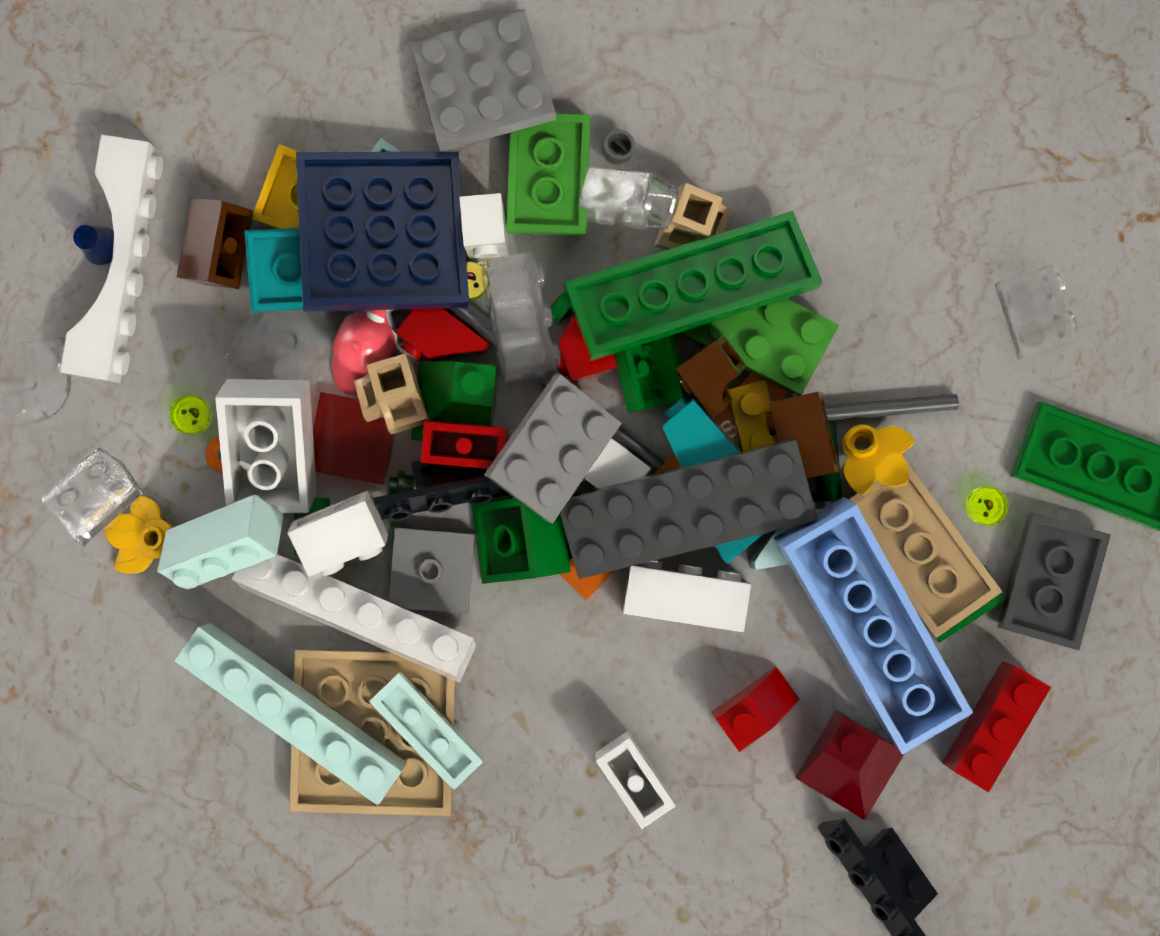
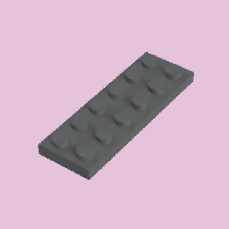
(688, 508)

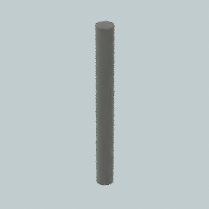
(892, 407)

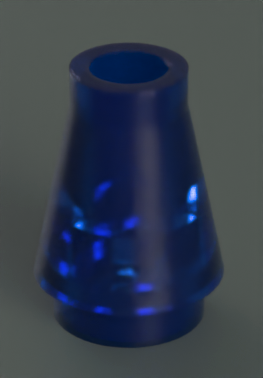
(95, 243)

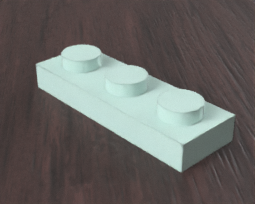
(427, 730)

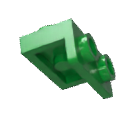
(650, 375)

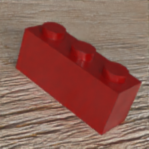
(996, 725)

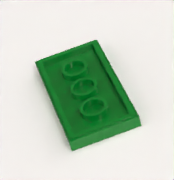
(1091, 464)

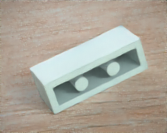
(221, 542)

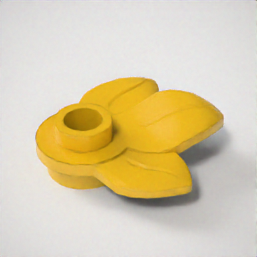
(880, 461)
(134, 535)

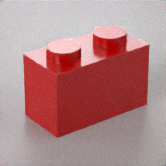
(462, 443)

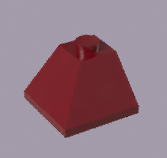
(850, 765)

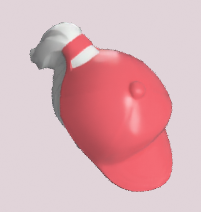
(360, 341)

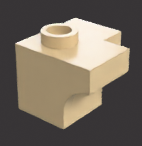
(694, 217)
(392, 393)

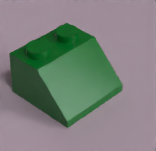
(518, 542)

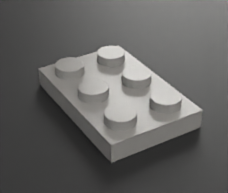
(553, 448)

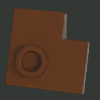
(709, 373)

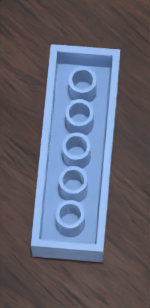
(873, 625)

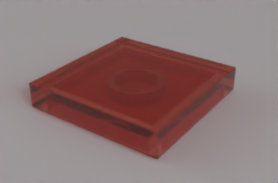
(348, 443)

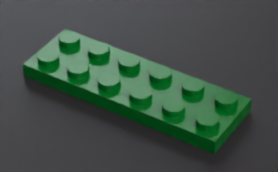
(692, 285)

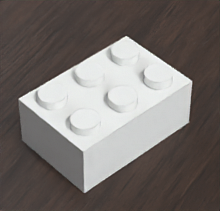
(267, 442)

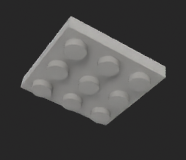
(483, 80)

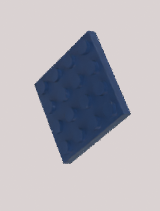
(381, 231)

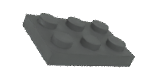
(1054, 581)

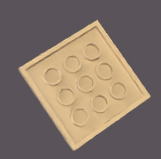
(346, 684)

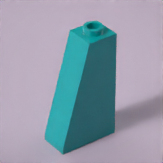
(697, 439)

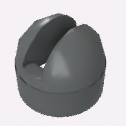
(622, 143)

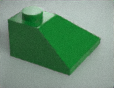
(457, 392)

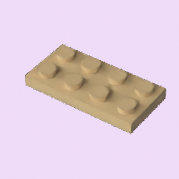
(926, 553)

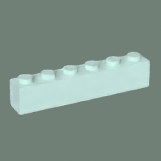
(291, 712)

